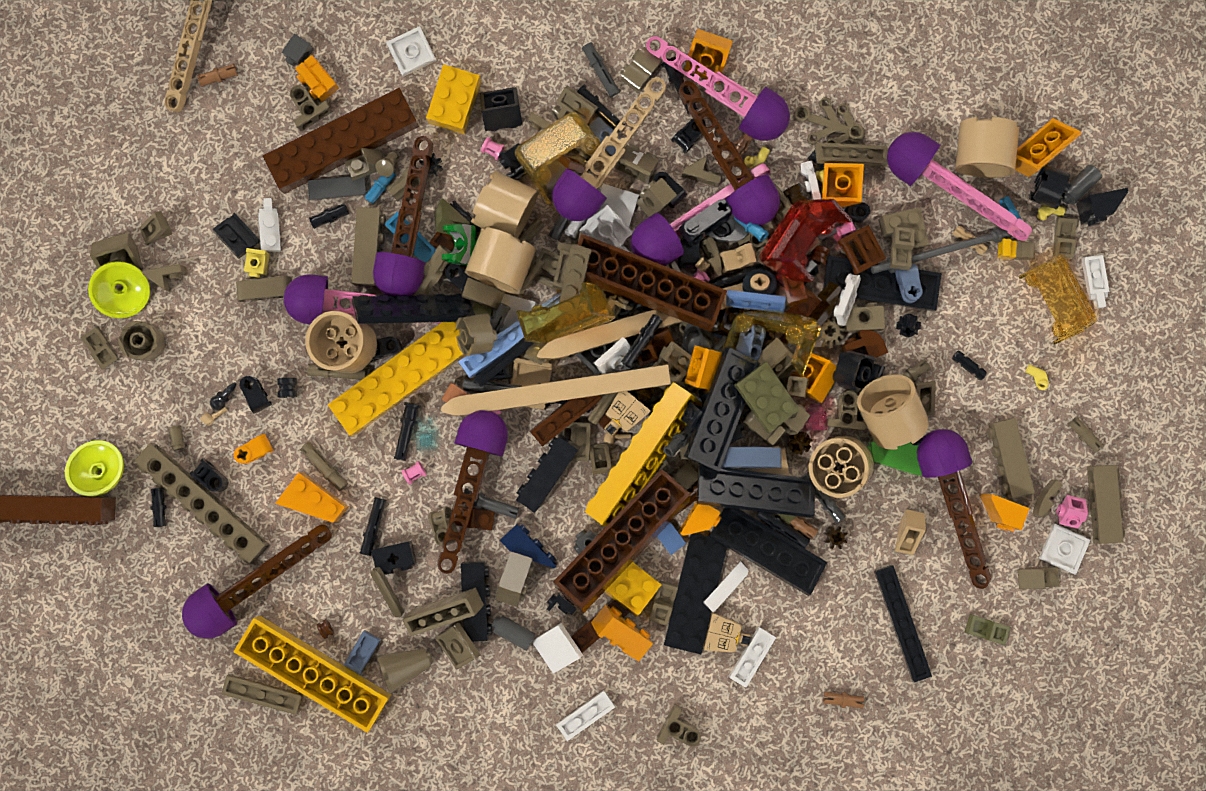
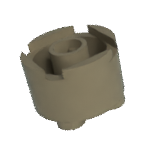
(475, 334)
(132, 335)

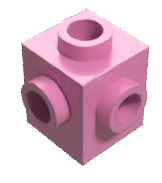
(1072, 511)

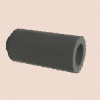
(1081, 184)
(513, 632)

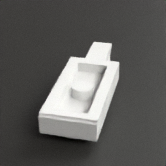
(811, 185)
(269, 227)
(1096, 280)
(847, 299)

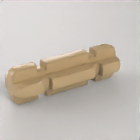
(960, 232)

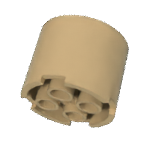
(987, 147)
(504, 205)
(500, 260)
(326, 337)
(893, 411)
(846, 451)

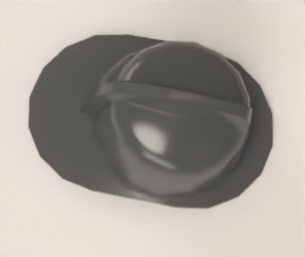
(729, 231)
(696, 336)

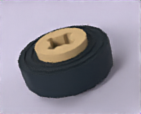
(754, 279)

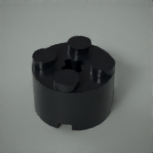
(1050, 186)
(855, 370)

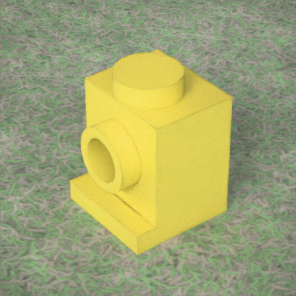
(262, 258)

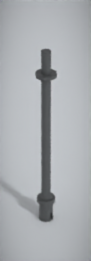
(996, 235)

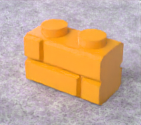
(316, 77)

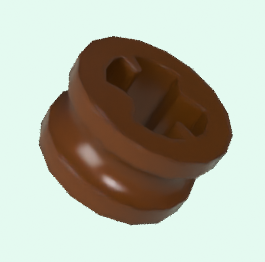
(325, 629)

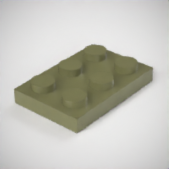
(766, 397)

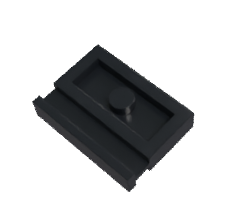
(236, 235)

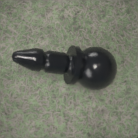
(218, 401)

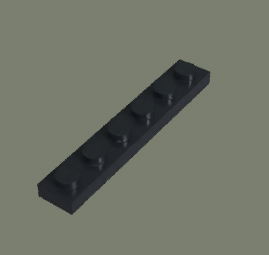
(903, 623)

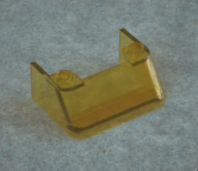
(550, 144)
(1063, 296)
(566, 318)
(799, 331)

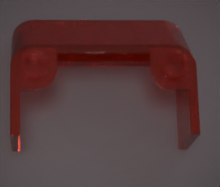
(797, 234)

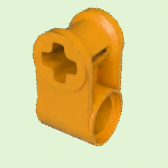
(256, 449)

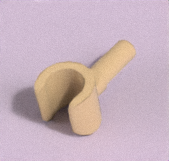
(702, 265)
(209, 420)
(610, 439)

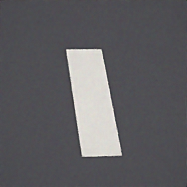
(726, 587)

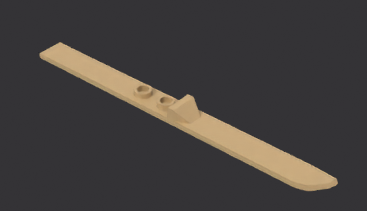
(608, 333)
(559, 391)

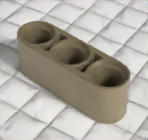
(262, 288)

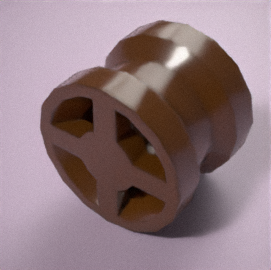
(819, 254)

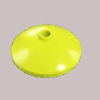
(114, 301)
(86, 461)

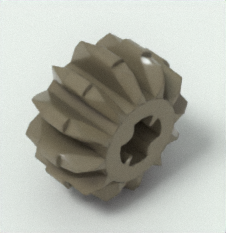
(834, 336)

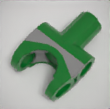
(464, 240)

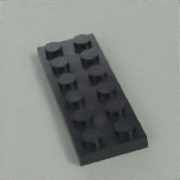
(883, 286)
(411, 308)
(720, 411)
(756, 491)
(768, 550)
(696, 583)

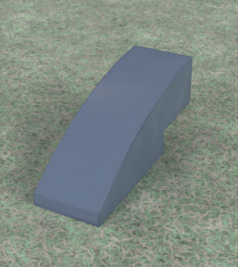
(752, 457)

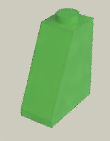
(901, 459)

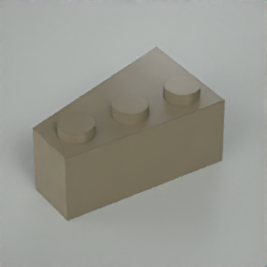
(779, 358)

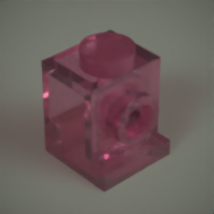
(816, 419)

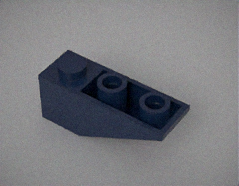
(520, 542)

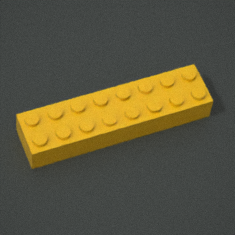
(398, 378)
(643, 455)
(312, 673)

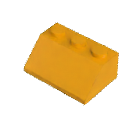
(1044, 146)

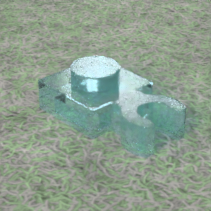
(425, 438)

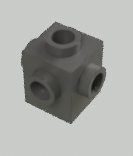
(581, 538)

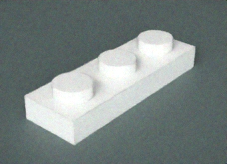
(752, 657)
(585, 715)

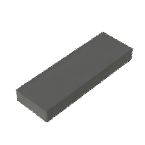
(336, 188)

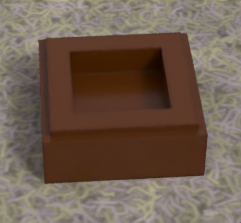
(572, 164)

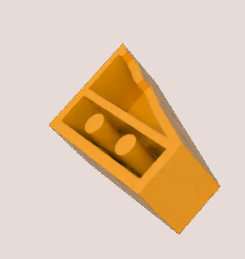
(312, 499)
(622, 632)

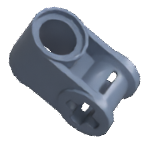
(909, 281)
(751, 343)

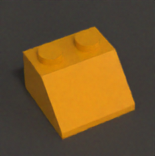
(709, 51)
(843, 183)
(703, 367)
(820, 377)
(1005, 513)
(700, 519)

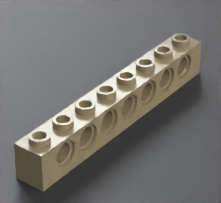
(146, 463)

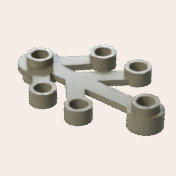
(832, 125)

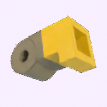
(1016, 250)

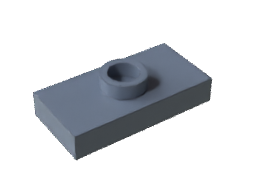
(602, 130)
(362, 652)

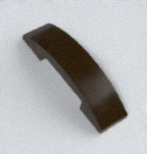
(829, 298)

